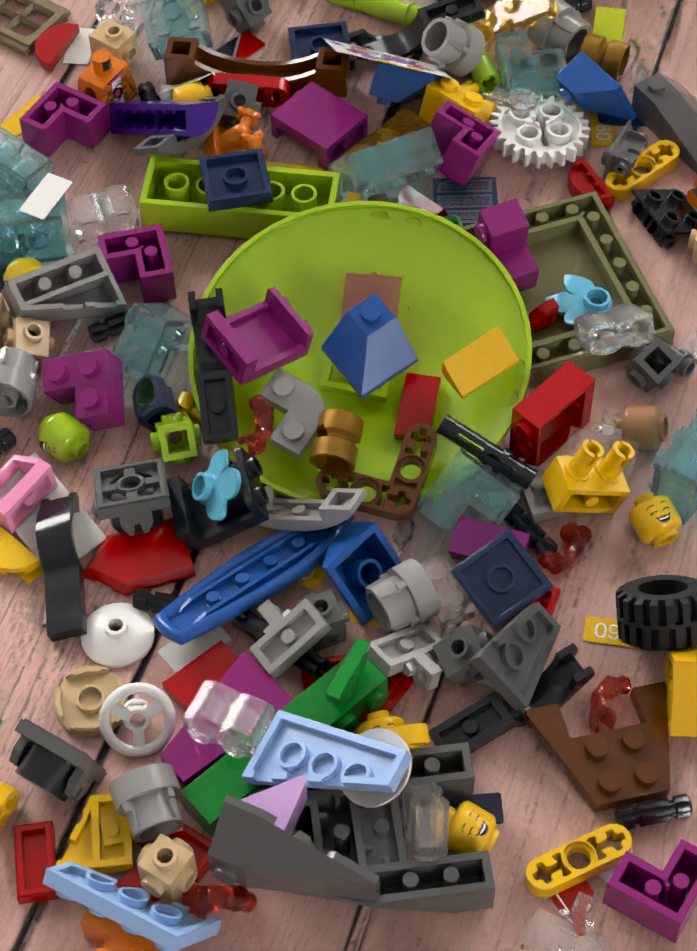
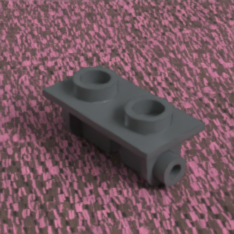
(624, 150)

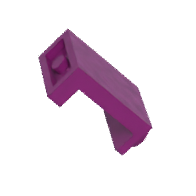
(320, 122)
(258, 337)

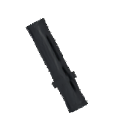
(451, 428)
(309, 662)

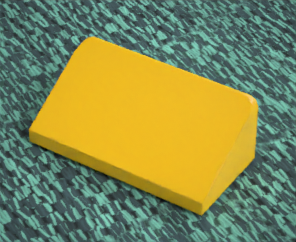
(479, 362)

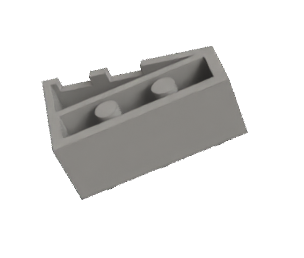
(66, 289)

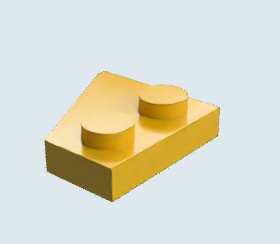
(87, 839)

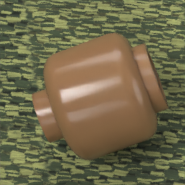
(644, 425)

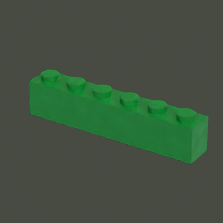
(207, 793)

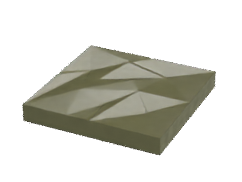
(581, 241)

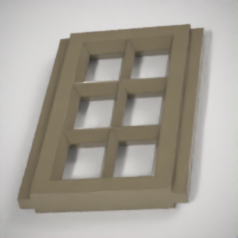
(25, 45)

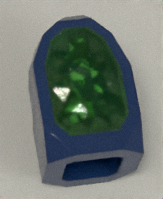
(152, 400)

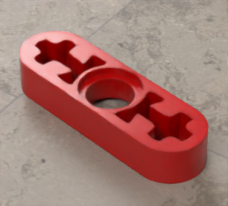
(267, 83)

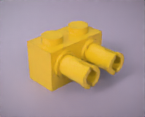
(463, 95)
(587, 481)

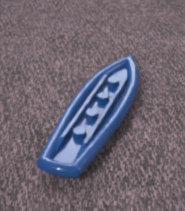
(245, 582)

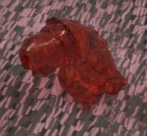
(264, 420)
(575, 540)
(606, 691)
(218, 897)

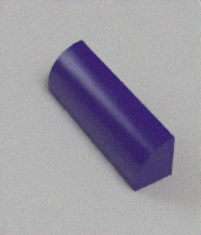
(162, 117)

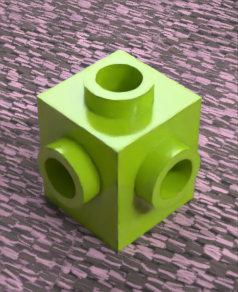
(179, 451)

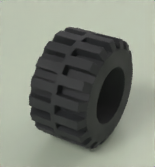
(658, 612)

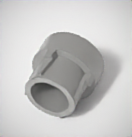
(561, 31)
(453, 45)
(17, 382)
(403, 596)
(148, 801)

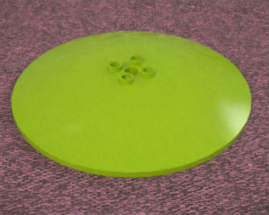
(453, 297)

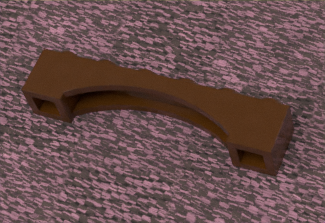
(189, 59)

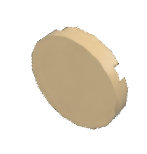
(80, 699)

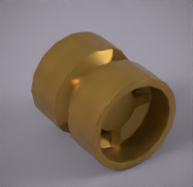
(609, 56)
(336, 435)

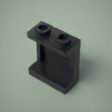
(243, 512)

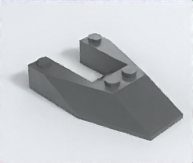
(377, 843)

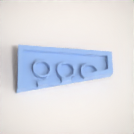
(324, 757)
(130, 907)

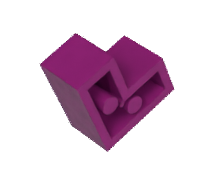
(64, 115)
(462, 141)
(505, 233)
(143, 257)
(92, 382)
(654, 896)

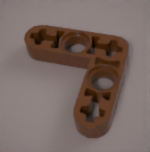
(398, 485)

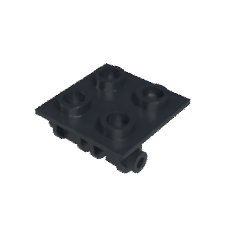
(664, 214)

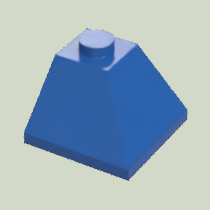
(399, 84)
(593, 88)
(369, 346)
(356, 561)

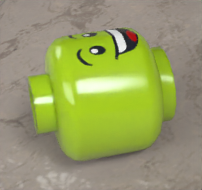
(64, 437)

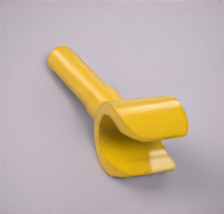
(187, 405)

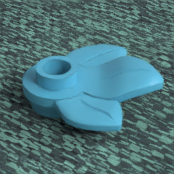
(580, 298)
(217, 485)

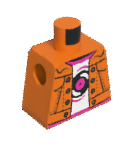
(108, 79)

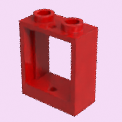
(546, 415)

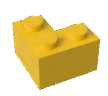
(681, 680)

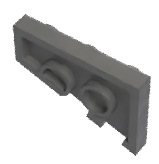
(518, 655)

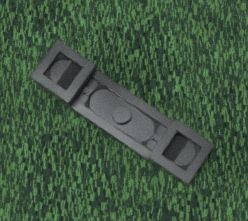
(173, 145)

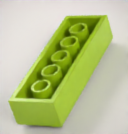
(177, 199)

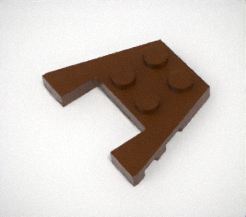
(614, 764)

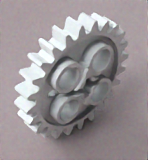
(558, 126)

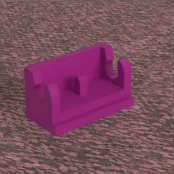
(474, 534)

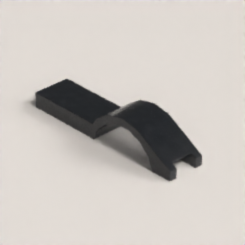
(409, 39)
(213, 378)
(61, 568)
(495, 716)

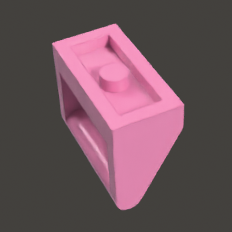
(27, 492)

